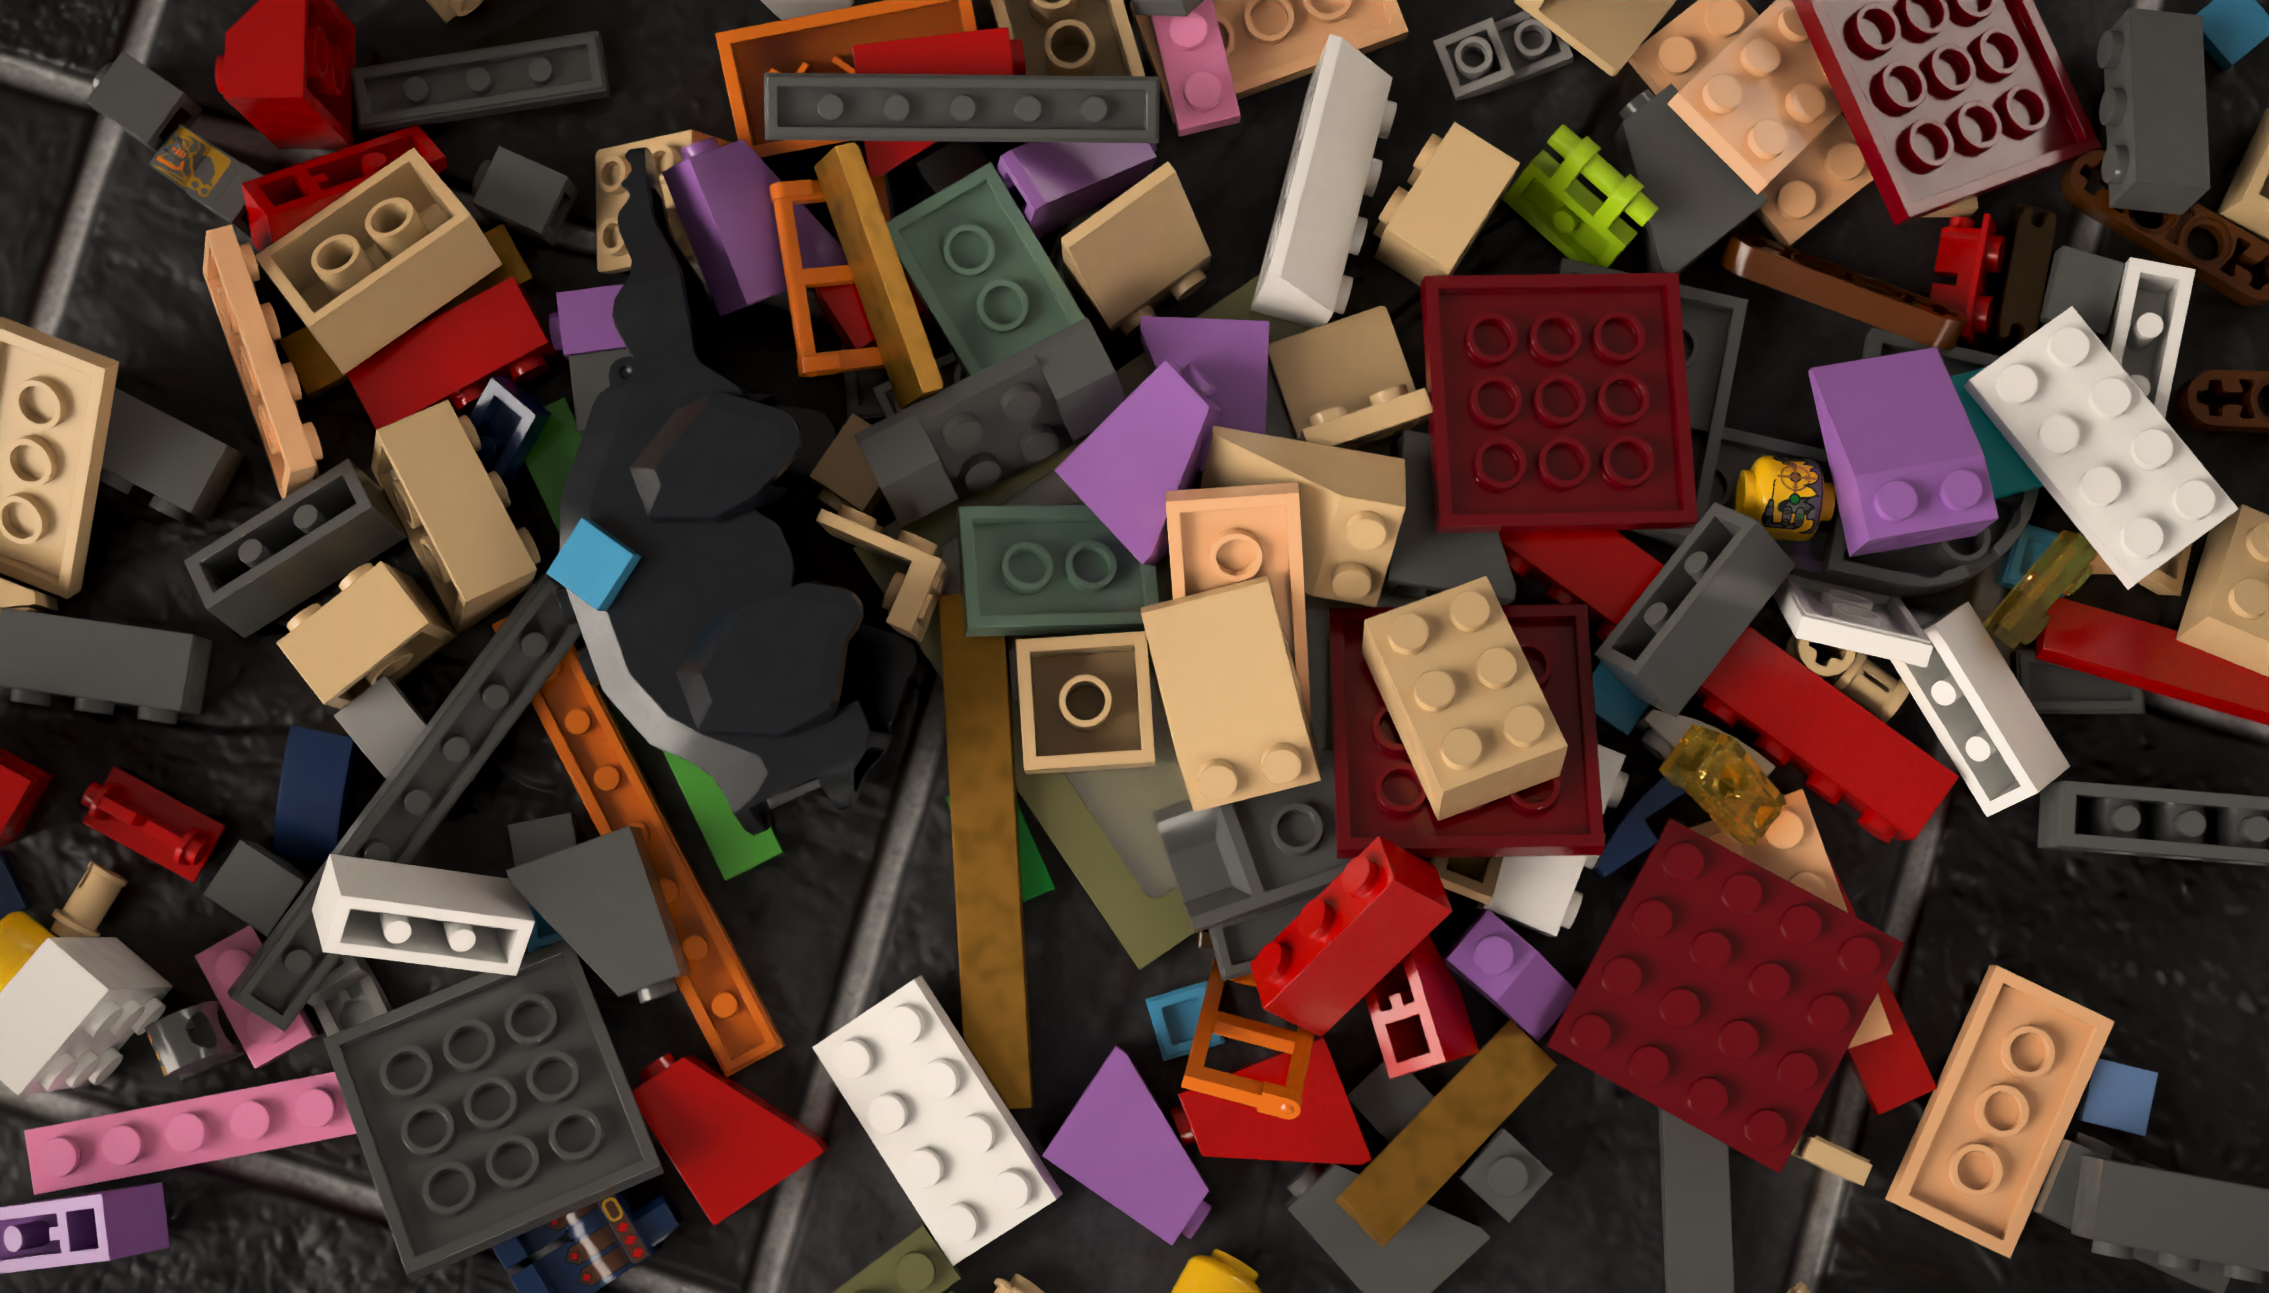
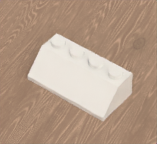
(1324, 188)

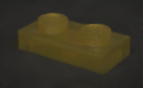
(2057, 571)

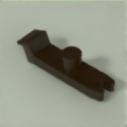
(2025, 271)

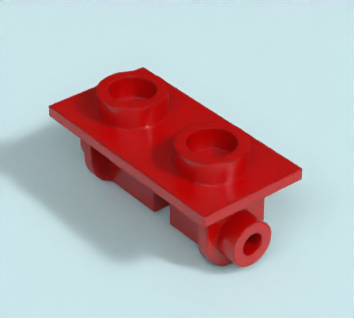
(1971, 257)
(152, 823)

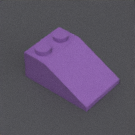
(1901, 452)

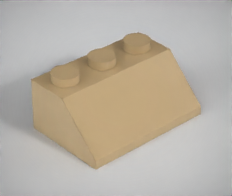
(454, 513)

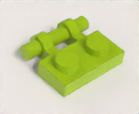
(1568, 211)

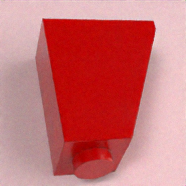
(955, 53)
(721, 1134)
(1320, 1134)

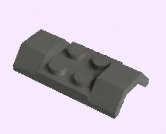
(992, 423)
(1253, 850)

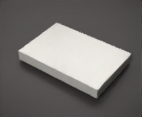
(1852, 620)

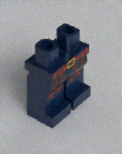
(603, 1244)

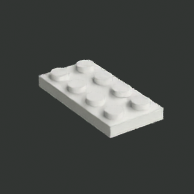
(2100, 447)
(937, 1120)

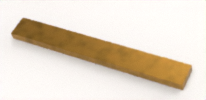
(986, 855)

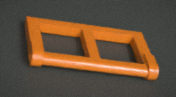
(797, 279)
(1265, 1096)

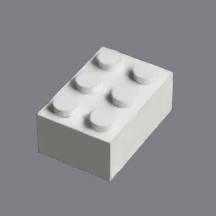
(74, 1013)

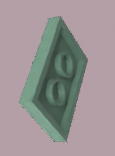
(981, 271)
(1047, 573)

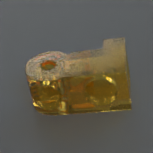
(1724, 783)

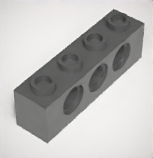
(2154, 822)

